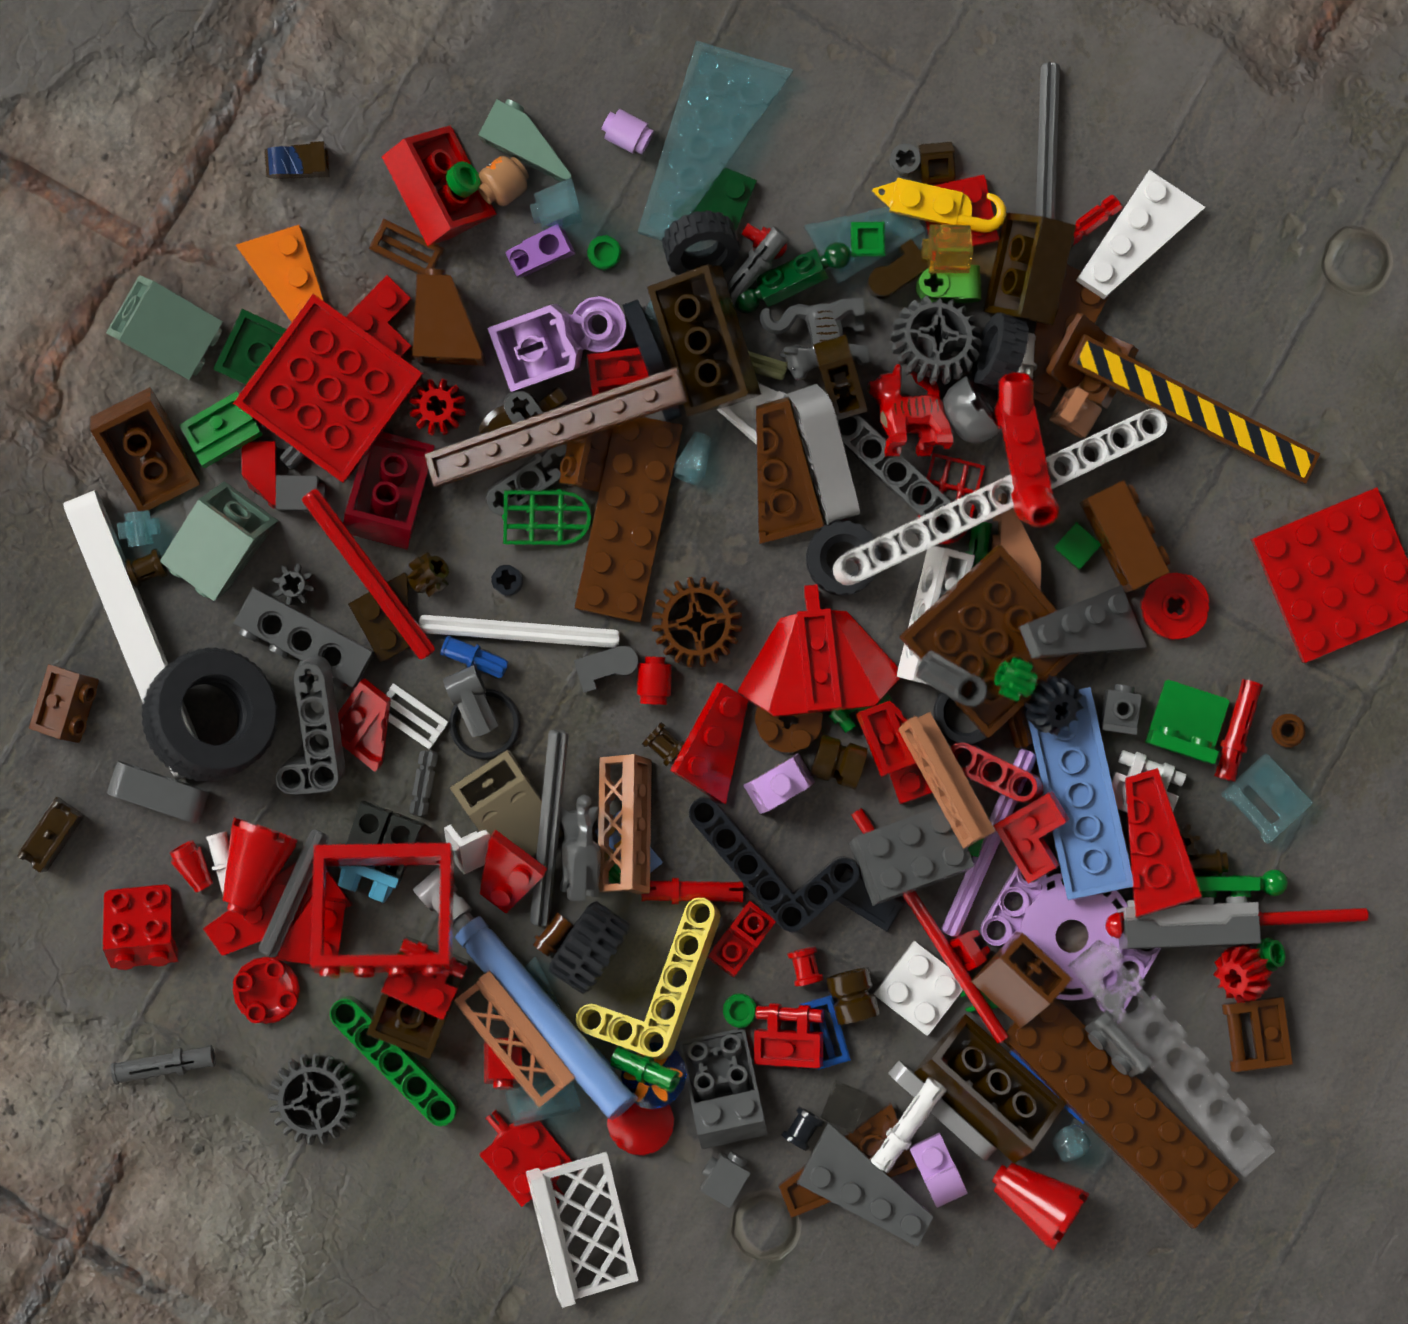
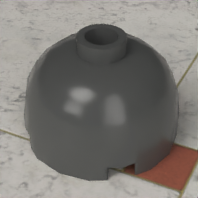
(970, 412)

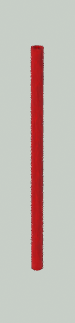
(944, 948)

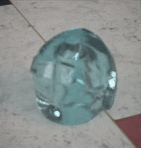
(1071, 1142)

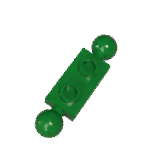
(1272, 883)

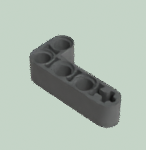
(311, 724)

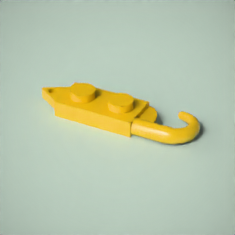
(937, 205)

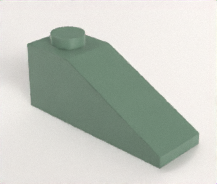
(518, 137)

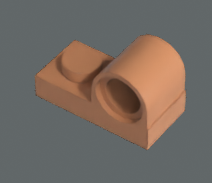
(1076, 413)

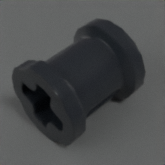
(515, 586)
(802, 1128)

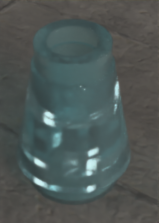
(693, 460)

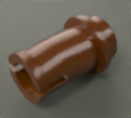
(553, 935)

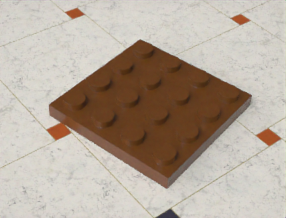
(980, 629)

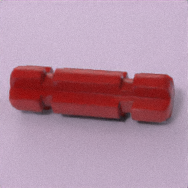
(1096, 217)

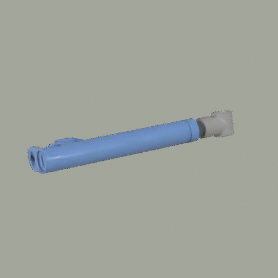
(491, 954)

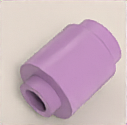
(627, 131)

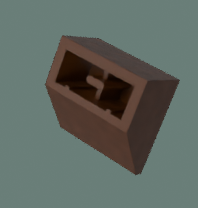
(1021, 979)

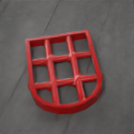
(960, 486)

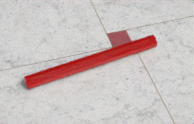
(368, 574)

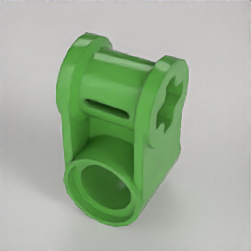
(960, 286)

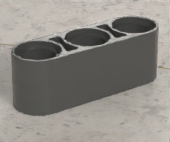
(158, 792)

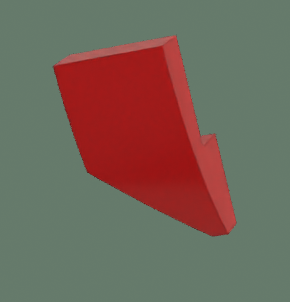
(260, 469)

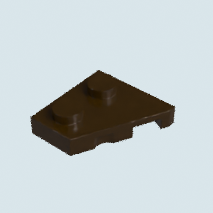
(376, 625)

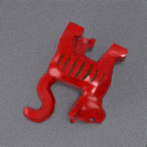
(910, 414)

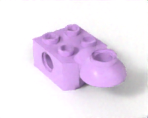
(553, 341)

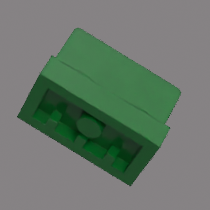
(1187, 721)

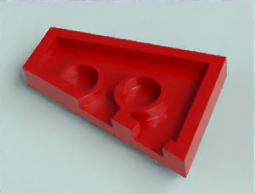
(713, 744)

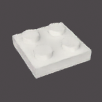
(919, 988)

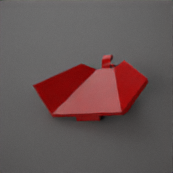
(818, 664)

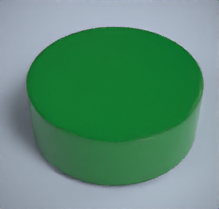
(463, 179)
(604, 252)
(739, 1010)

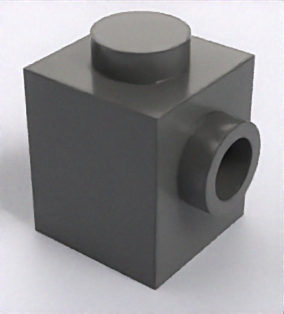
(725, 1177)

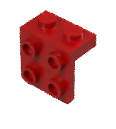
(138, 927)

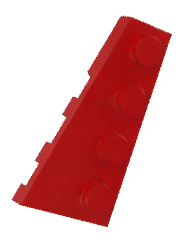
(236, 931)

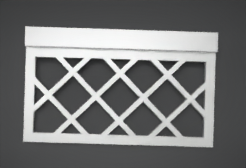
(553, 1235)

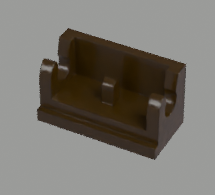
(50, 835)

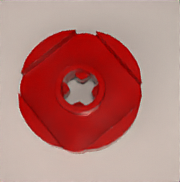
(1194, 608)

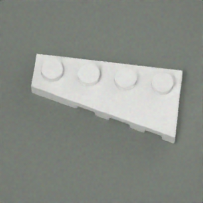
(1144, 225)

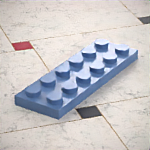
(1077, 771)

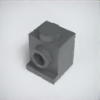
(1111, 719)

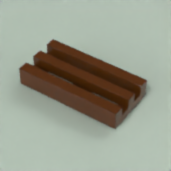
(380, 236)

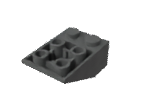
(723, 1088)

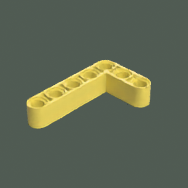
(665, 991)

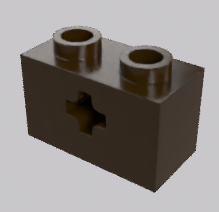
(840, 377)

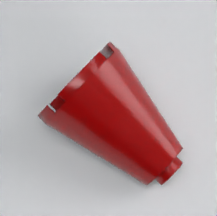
(253, 863)
(1039, 1201)

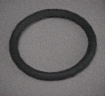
(489, 755)

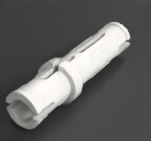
(902, 1133)

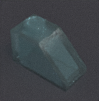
(556, 206)

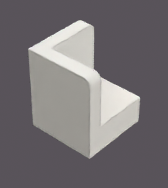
(469, 850)

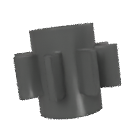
(284, 582)

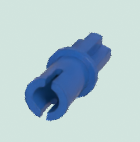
(475, 656)

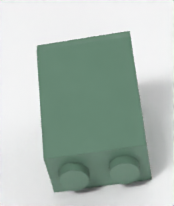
(165, 327)
(217, 540)

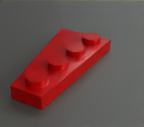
(1158, 855)

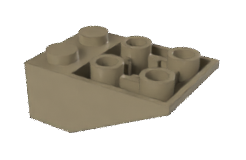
(503, 800)

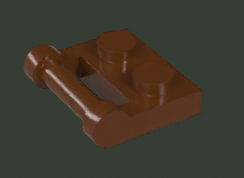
(1268, 1033)

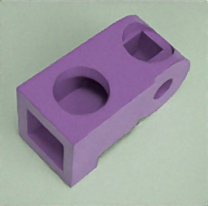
(540, 251)

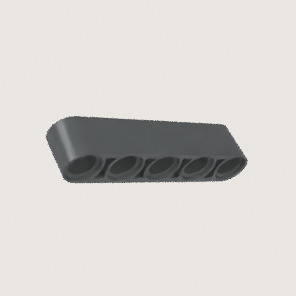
(880, 465)

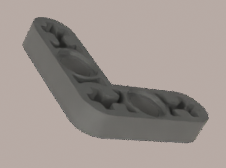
(544, 457)

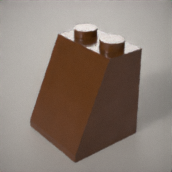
(442, 323)

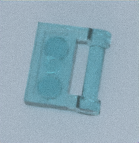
(1275, 790)

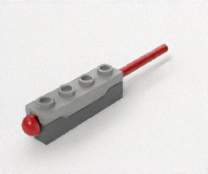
(1212, 923)

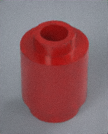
(654, 681)

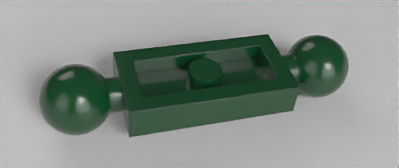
(793, 277)

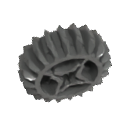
(961, 338)
(311, 1084)

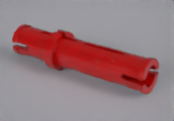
(1234, 744)
(688, 890)

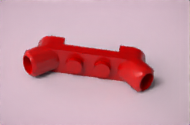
(1025, 451)

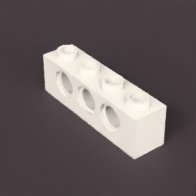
(939, 574)

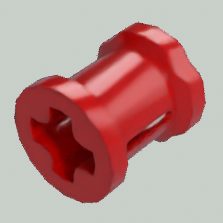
(805, 966)

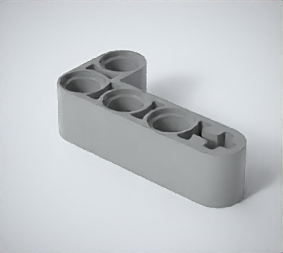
(824, 453)

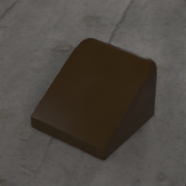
(937, 163)

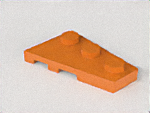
(284, 267)

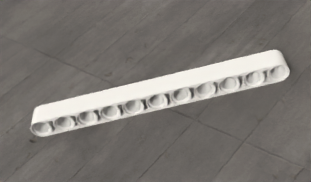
(987, 505)

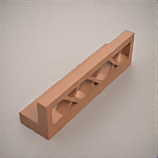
(946, 779)
(635, 823)
(523, 1030)

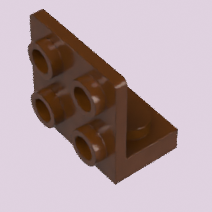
(1071, 378)

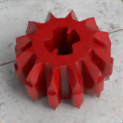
(431, 416)
(1242, 973)

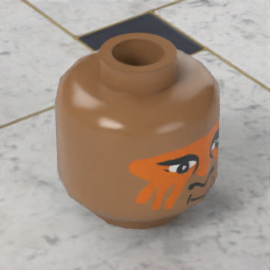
(503, 180)

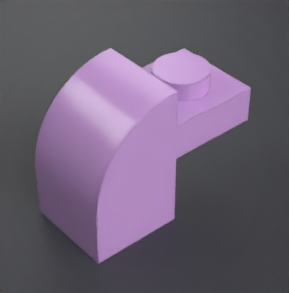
(938, 1170)

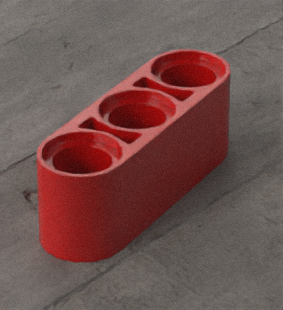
(1010, 778)

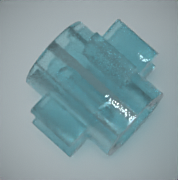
(138, 528)

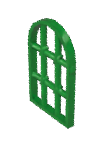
(534, 525)

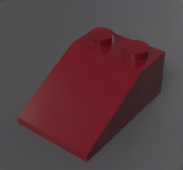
(388, 490)

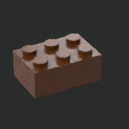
(1125, 536)

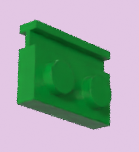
(219, 430)

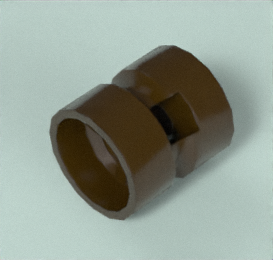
(839, 761)
(853, 997)

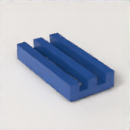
(833, 1060)

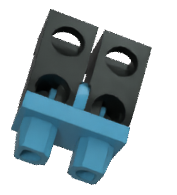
(369, 829)

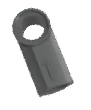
(949, 679)
(468, 693)

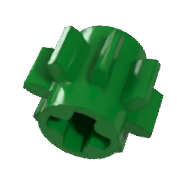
(1015, 679)

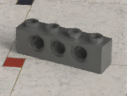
(261, 606)

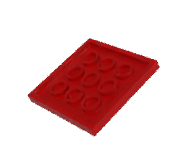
(328, 388)
(1337, 574)

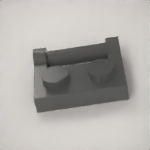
(1118, 1045)

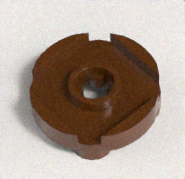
(792, 739)

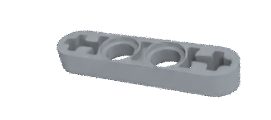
(943, 1112)

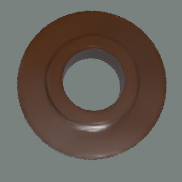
(1298, 730)

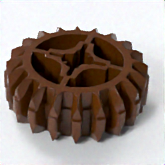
(692, 593)

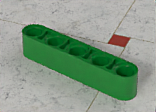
(400, 1077)

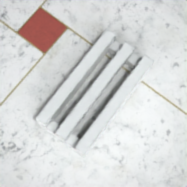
(435, 733)

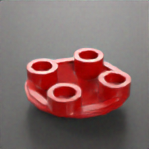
(265, 990)
(642, 1129)

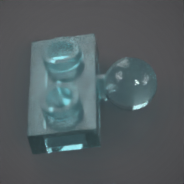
(525, 1111)

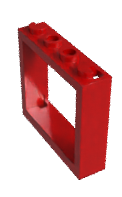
(378, 855)

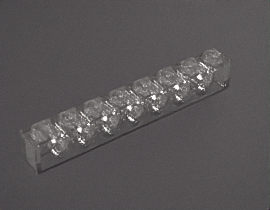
(1241, 1154)

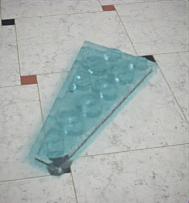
(713, 116)

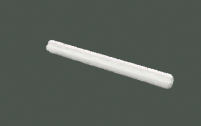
(519, 631)

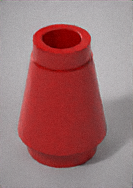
(191, 864)

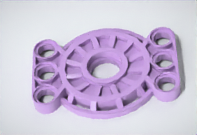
(1045, 911)

